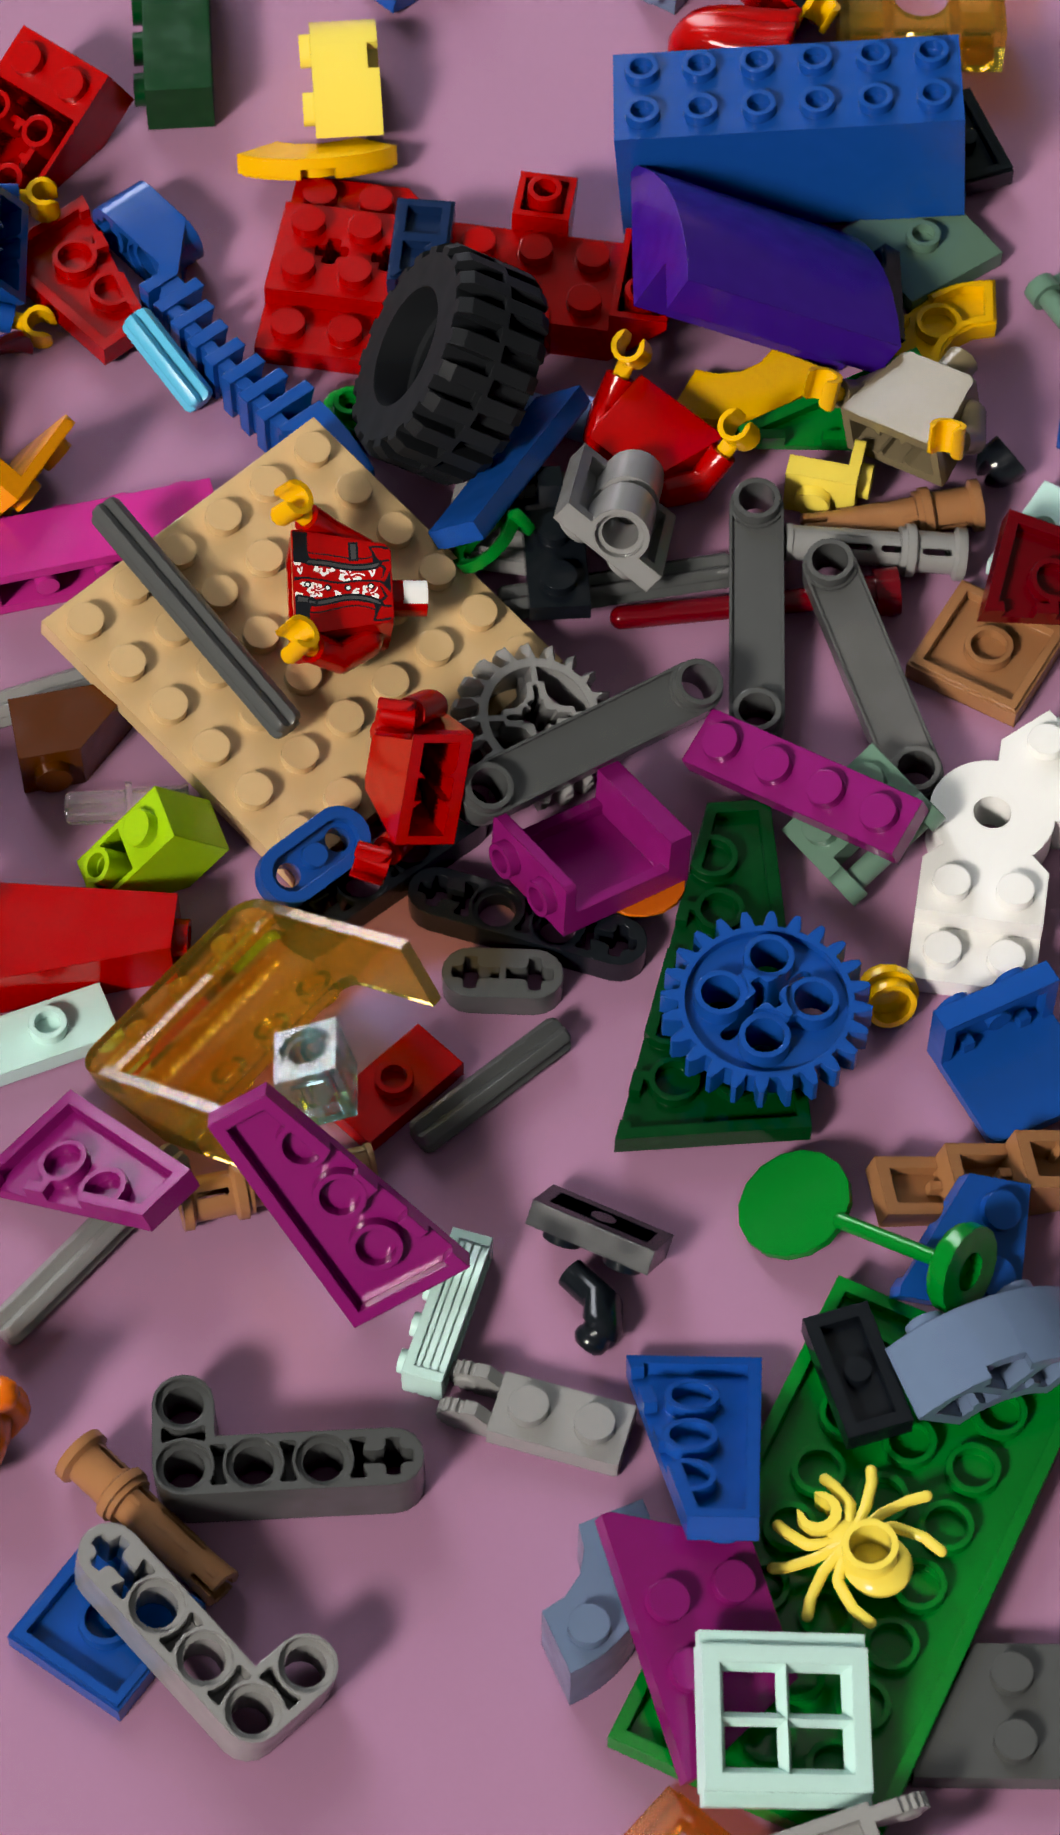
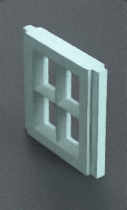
(782, 1786)

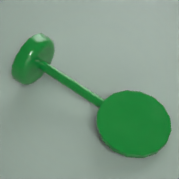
(806, 1200)

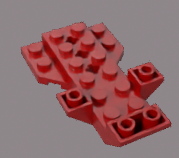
(335, 259)

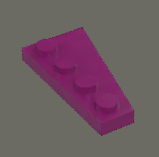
(335, 1210)

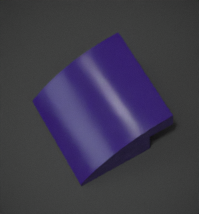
(759, 274)

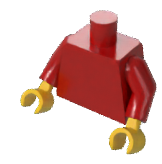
(648, 419)

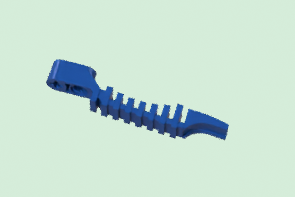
(159, 248)

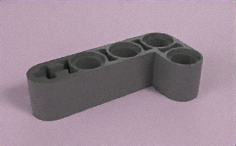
(284, 1455)

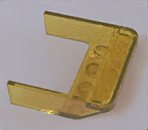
(215, 1012)

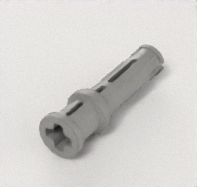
(907, 542)

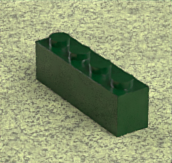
(176, 63)

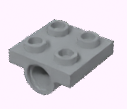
(618, 511)

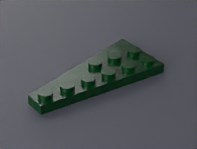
(729, 874)

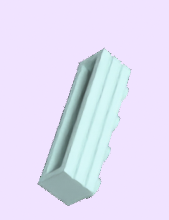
(444, 1321)

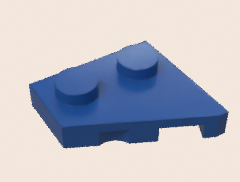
(990, 1202)

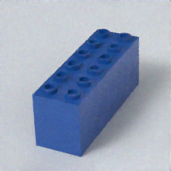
(801, 125)

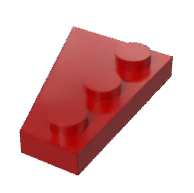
(80, 282)

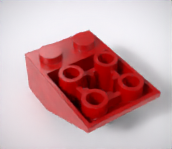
(52, 110)

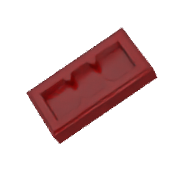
(400, 1086)

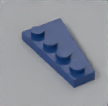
(705, 1438)

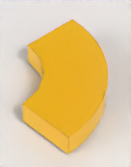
(319, 160)
(951, 318)
(754, 391)

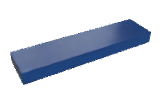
(494, 490)

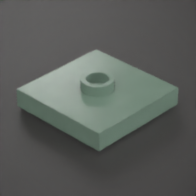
(932, 251)

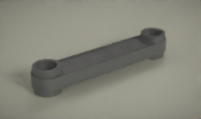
(757, 605)
(868, 662)
(591, 740)

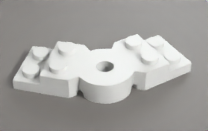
(984, 885)

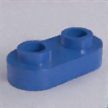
(309, 857)

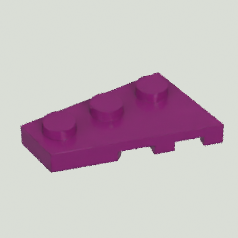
(93, 1168)

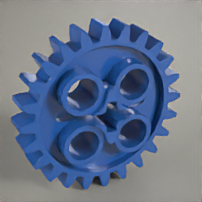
(765, 1009)

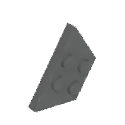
(998, 1722)

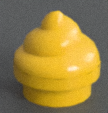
(891, 994)

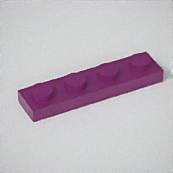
(805, 785)

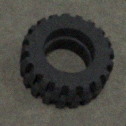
(450, 364)

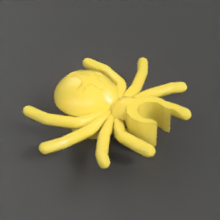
(854, 1546)

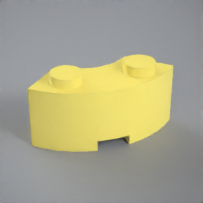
(344, 78)

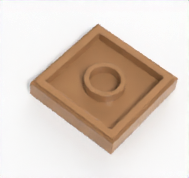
(984, 663)

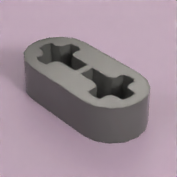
(502, 981)

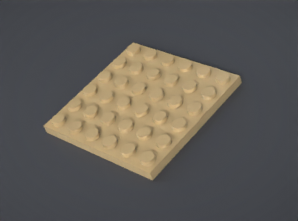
(238, 565)

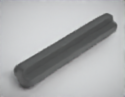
(490, 1085)

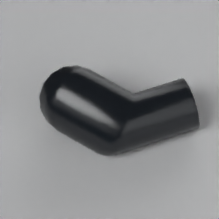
(600, 1308)

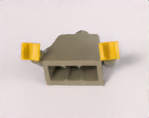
(909, 412)

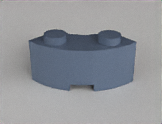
(980, 1353)
(587, 1628)

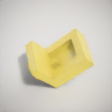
(827, 485)

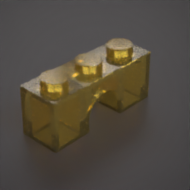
(978, 23)

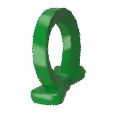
(509, 524)

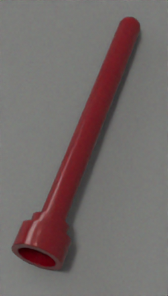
(882, 583)

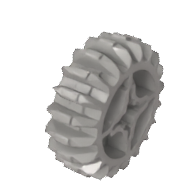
(534, 683)

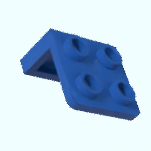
(1002, 1051)

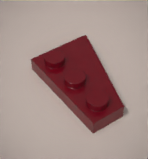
(1024, 573)

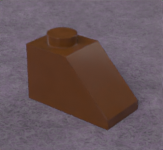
(64, 736)

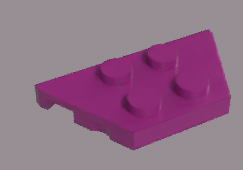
(668, 1594)

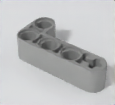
(194, 1634)

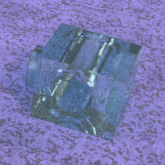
(317, 1071)

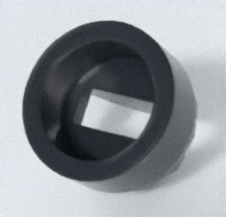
(999, 463)

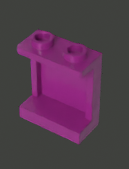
(594, 854)

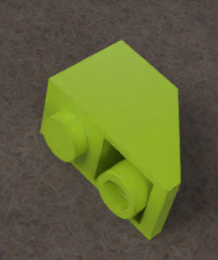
(156, 845)

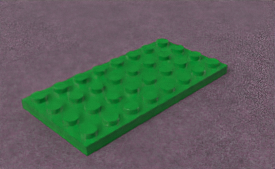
(983, 1495)

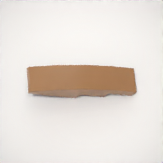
(914, 1187)

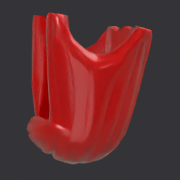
(735, 27)

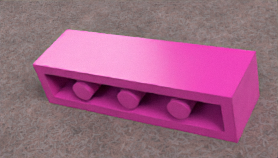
(60, 552)

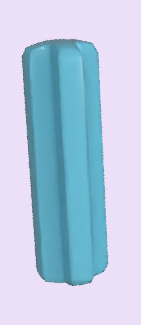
(167, 360)

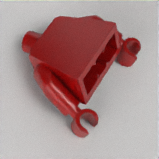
(412, 779)

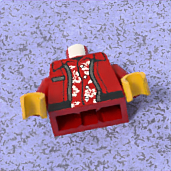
(338, 588)

